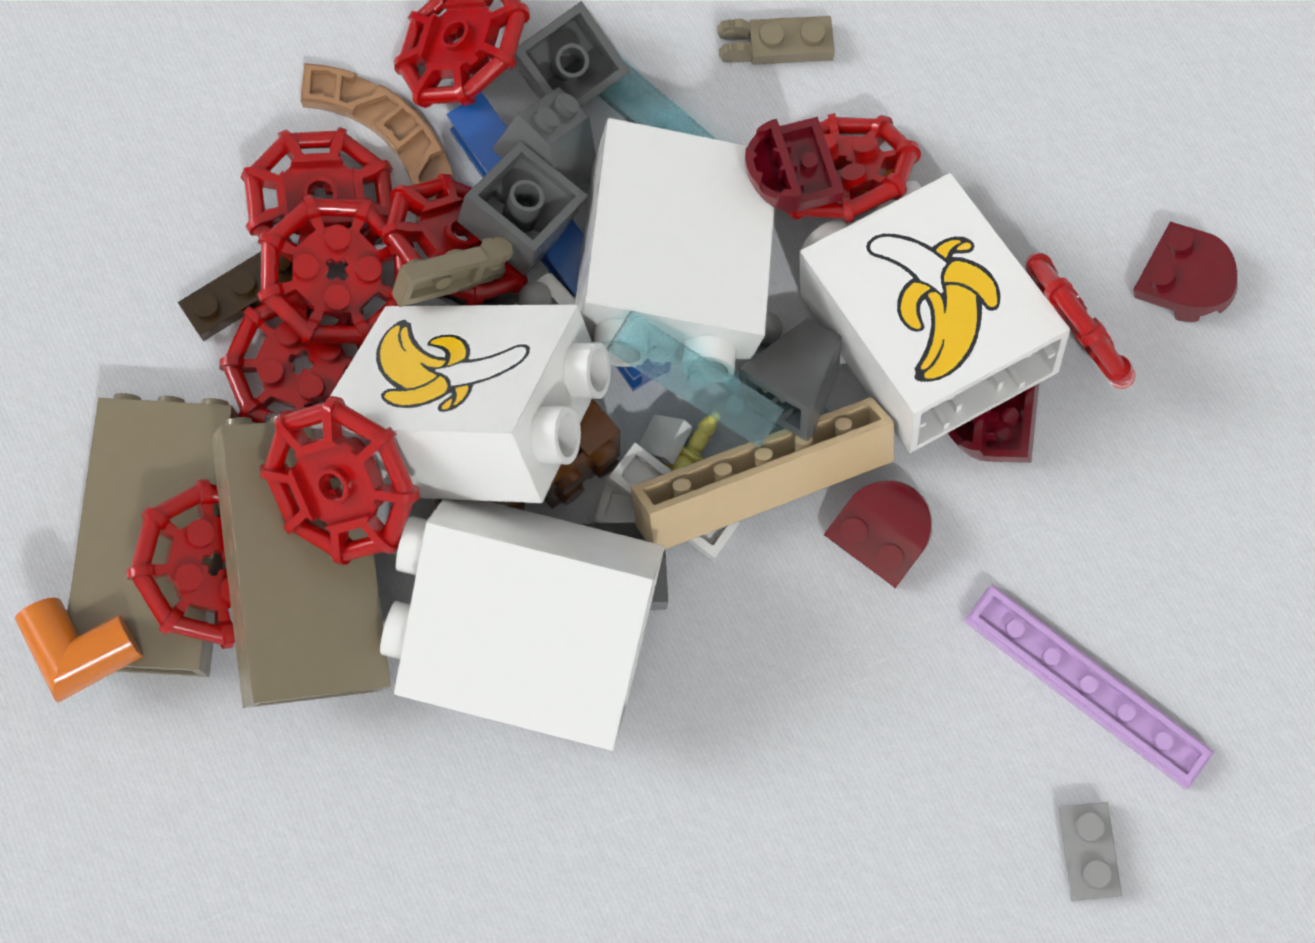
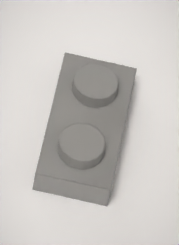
(1089, 851)

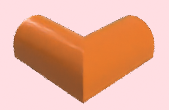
(72, 660)

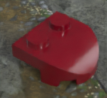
(792, 166)
(1189, 274)
(1002, 432)
(884, 528)

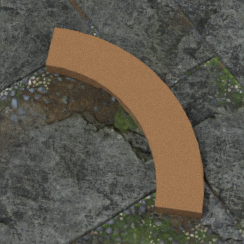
(382, 113)

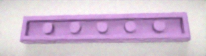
(1089, 687)

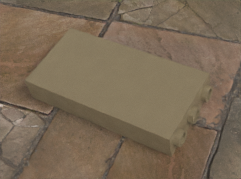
(136, 461)
(296, 615)

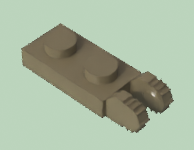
(778, 40)
(451, 272)

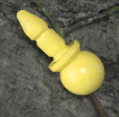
(696, 444)

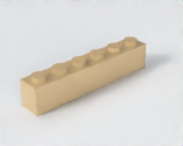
(758, 479)

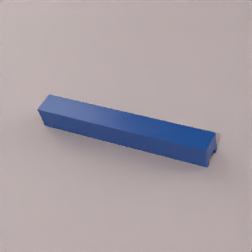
(477, 132)

